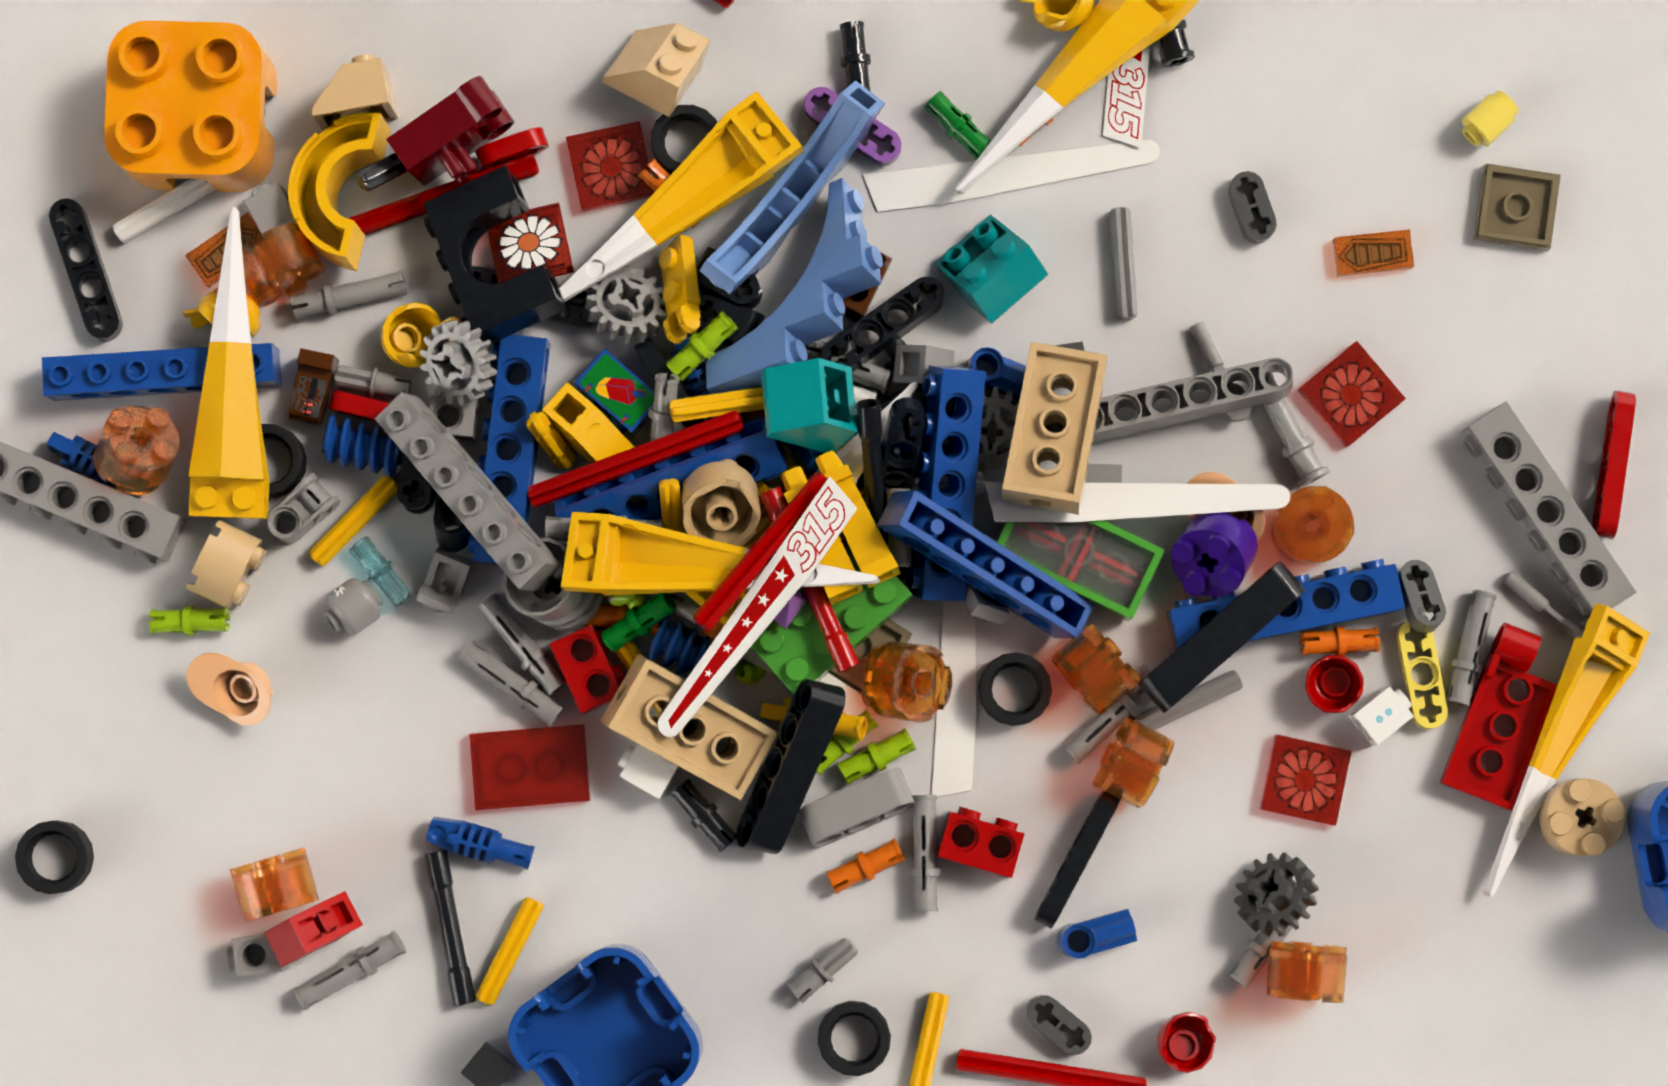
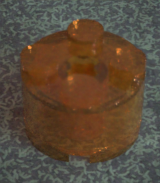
(280, 264)
(137, 449)
(1333, 533)
(1095, 670)
(906, 681)
(1133, 762)
(274, 884)
(1306, 971)

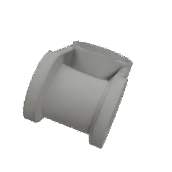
(303, 508)

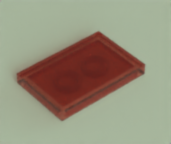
(530, 767)

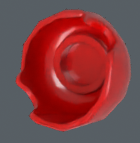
(1334, 683)
(1186, 1042)

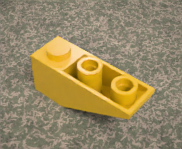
(584, 425)

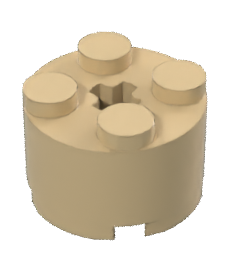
(721, 503)
(226, 564)
(1602, 810)

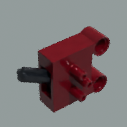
(442, 138)

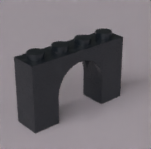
(458, 223)

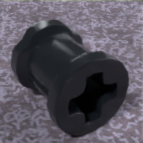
(1176, 47)

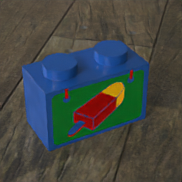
(617, 392)

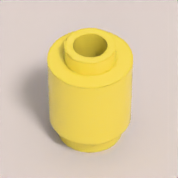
(1489, 119)

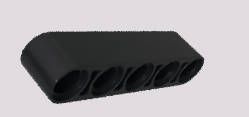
(1222, 637)
(790, 766)

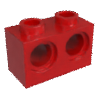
(580, 673)
(978, 853)
(313, 929)

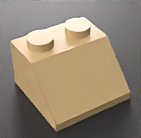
(658, 65)
(355, 89)

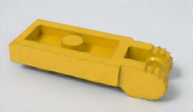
(680, 289)

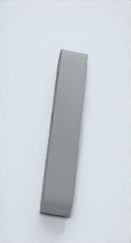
(1184, 408)

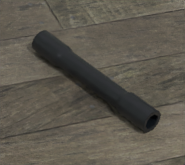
(870, 433)
(458, 970)

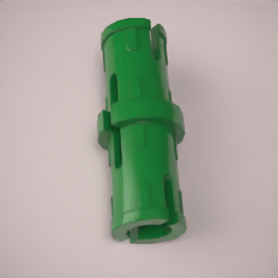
(957, 124)
(638, 621)

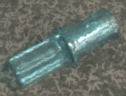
(380, 571)

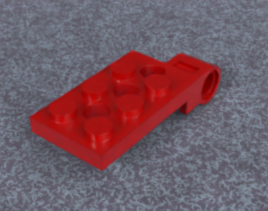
(1507, 660)

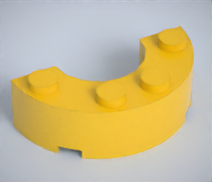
(318, 177)

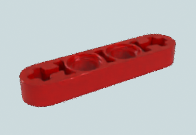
(1613, 464)

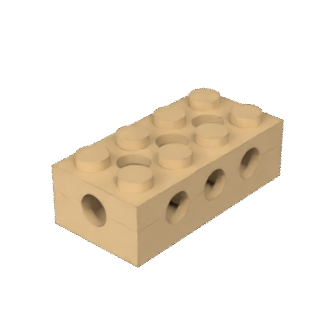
(1039, 407)
(693, 752)

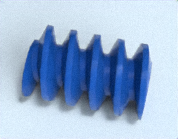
(360, 447)
(678, 646)

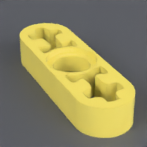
(1411, 686)

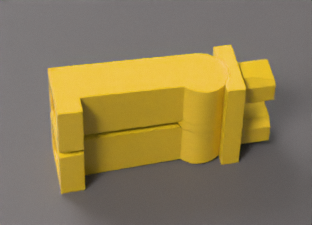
(860, 532)

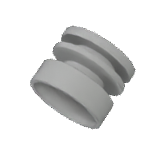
(552, 604)

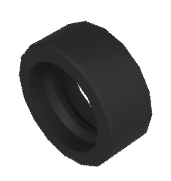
(664, 123)
(298, 459)
(1043, 685)
(25, 849)
(863, 1066)

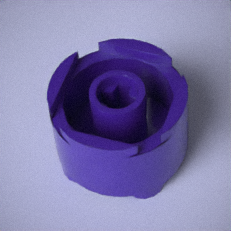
(1213, 554)

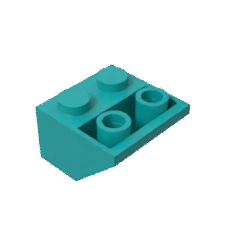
(991, 268)
(810, 404)

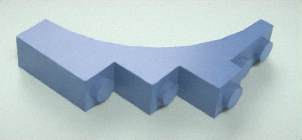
(795, 191)
(815, 306)

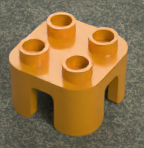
(189, 104)

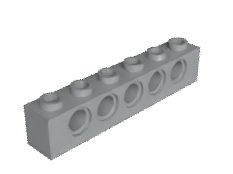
(1525, 456)
(468, 492)
(161, 526)

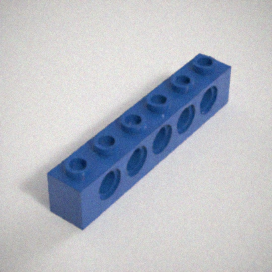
(510, 353)
(143, 372)
(959, 464)
(612, 496)
(985, 564)
(1382, 598)

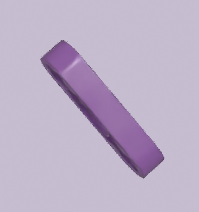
(880, 134)

